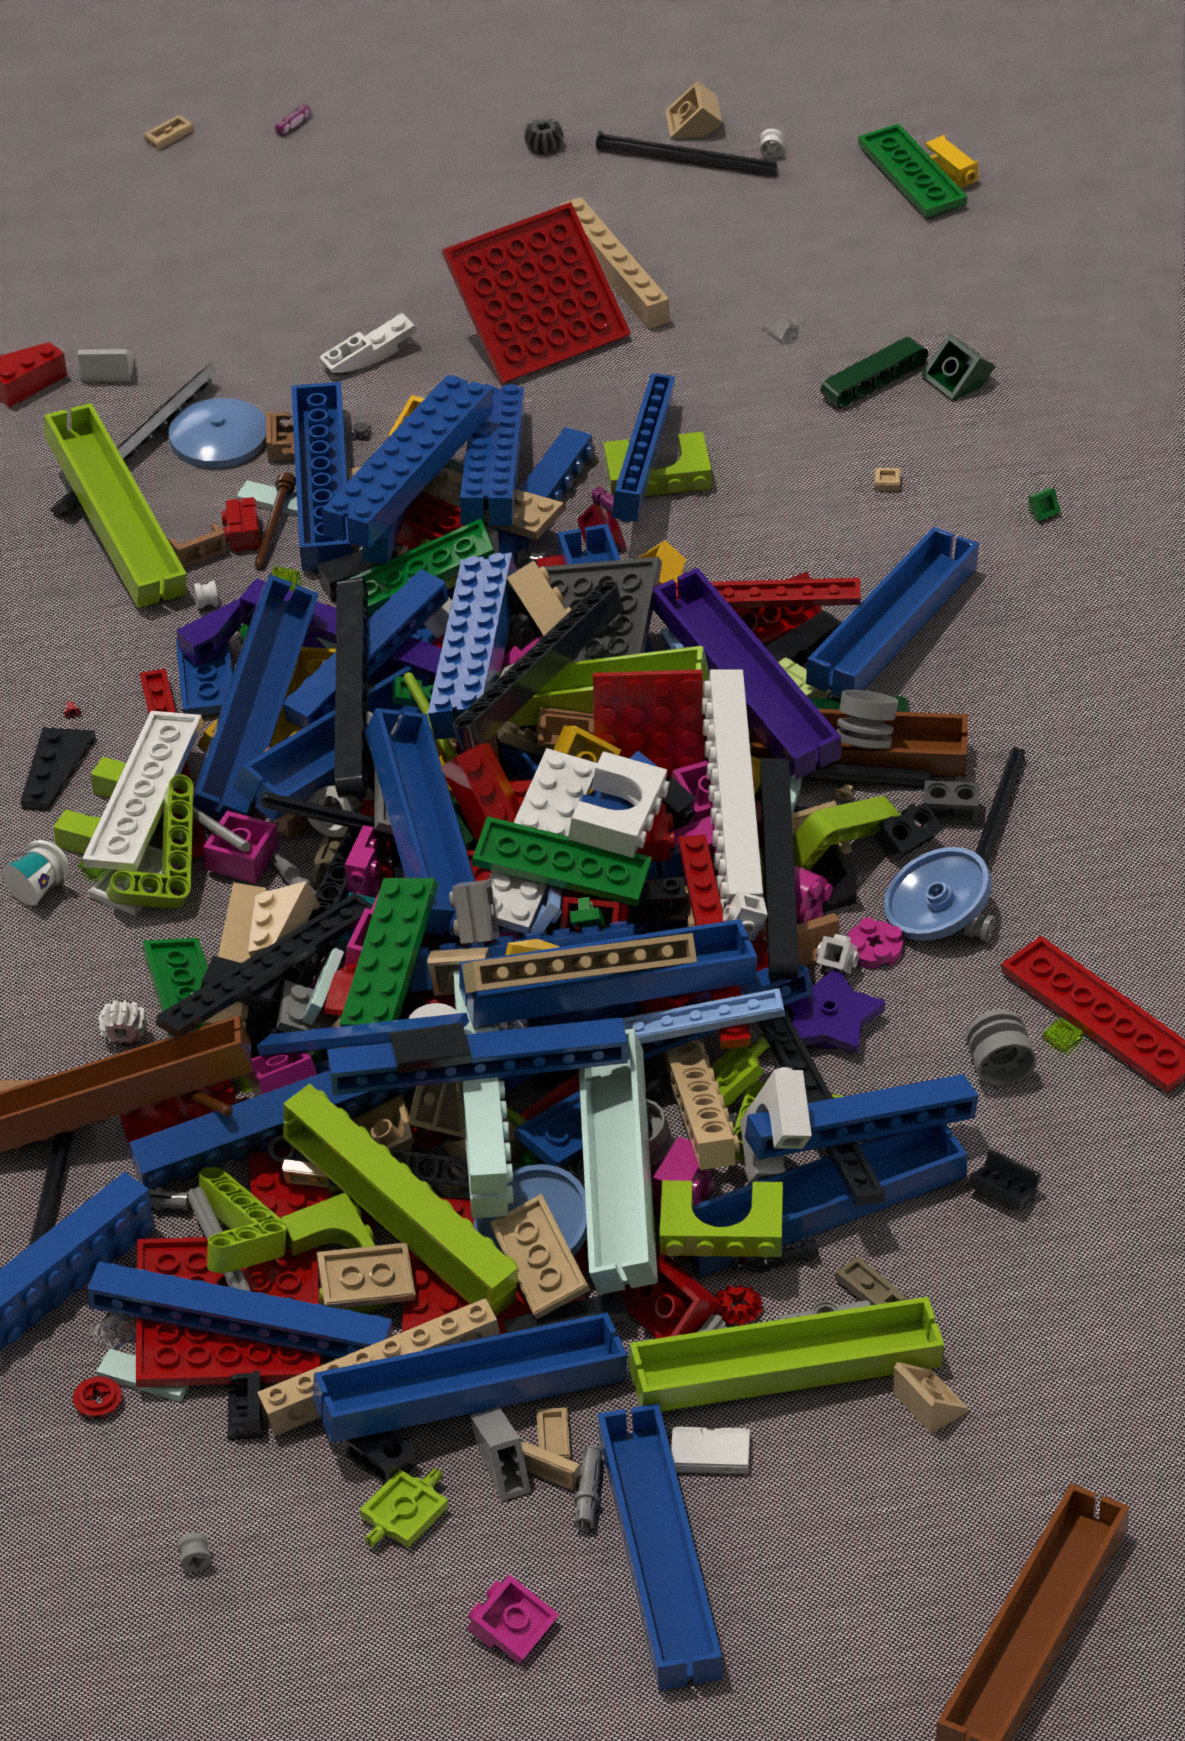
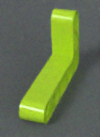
(839, 825)
(172, 854)
(255, 1230)

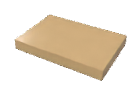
(366, 1276)

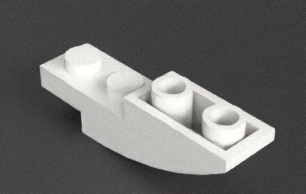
(367, 350)

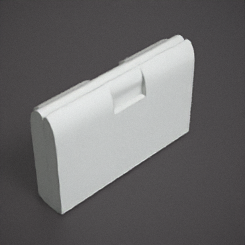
(711, 1450)

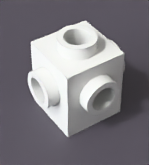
(750, 910)
(828, 951)

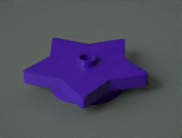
(833, 1014)

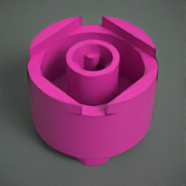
(810, 894)

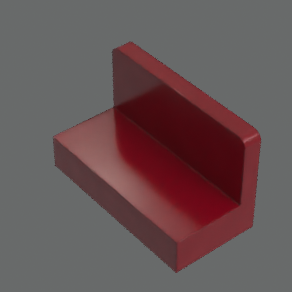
(596, 516)

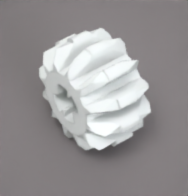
(122, 1022)

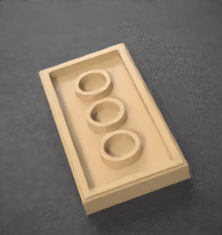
(545, 1262)

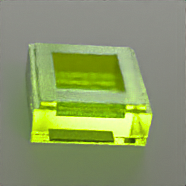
(1062, 1035)

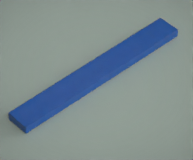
(349, 1035)

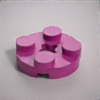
(872, 931)

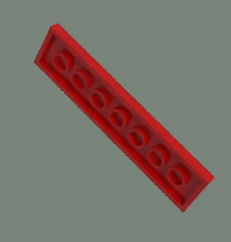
(1100, 1012)

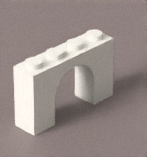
(620, 829)
(789, 1116)

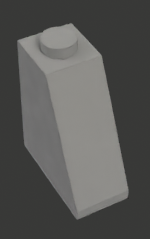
(501, 1453)

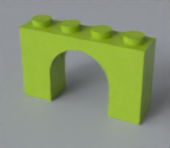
(688, 474)
(75, 830)
(330, 1222)
(753, 1237)

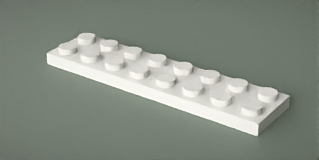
(140, 791)
(548, 807)

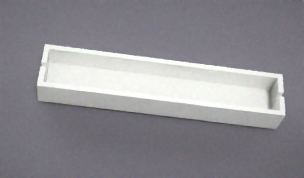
(731, 786)

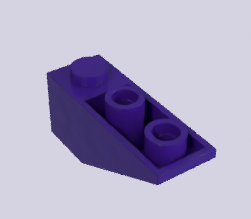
(210, 633)

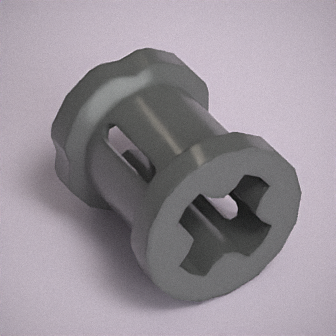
(524, 557)

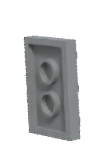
(292, 1008)

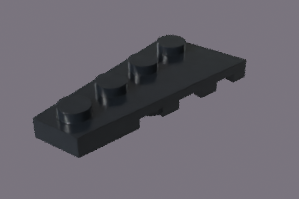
(52, 764)

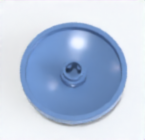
(218, 433)
(938, 893)
(562, 1193)

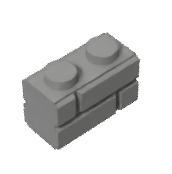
(474, 911)

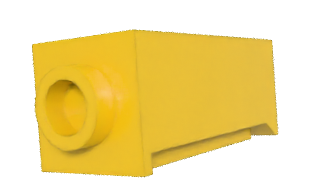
(953, 161)

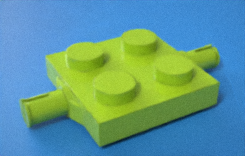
(738, 1070)
(404, 1508)

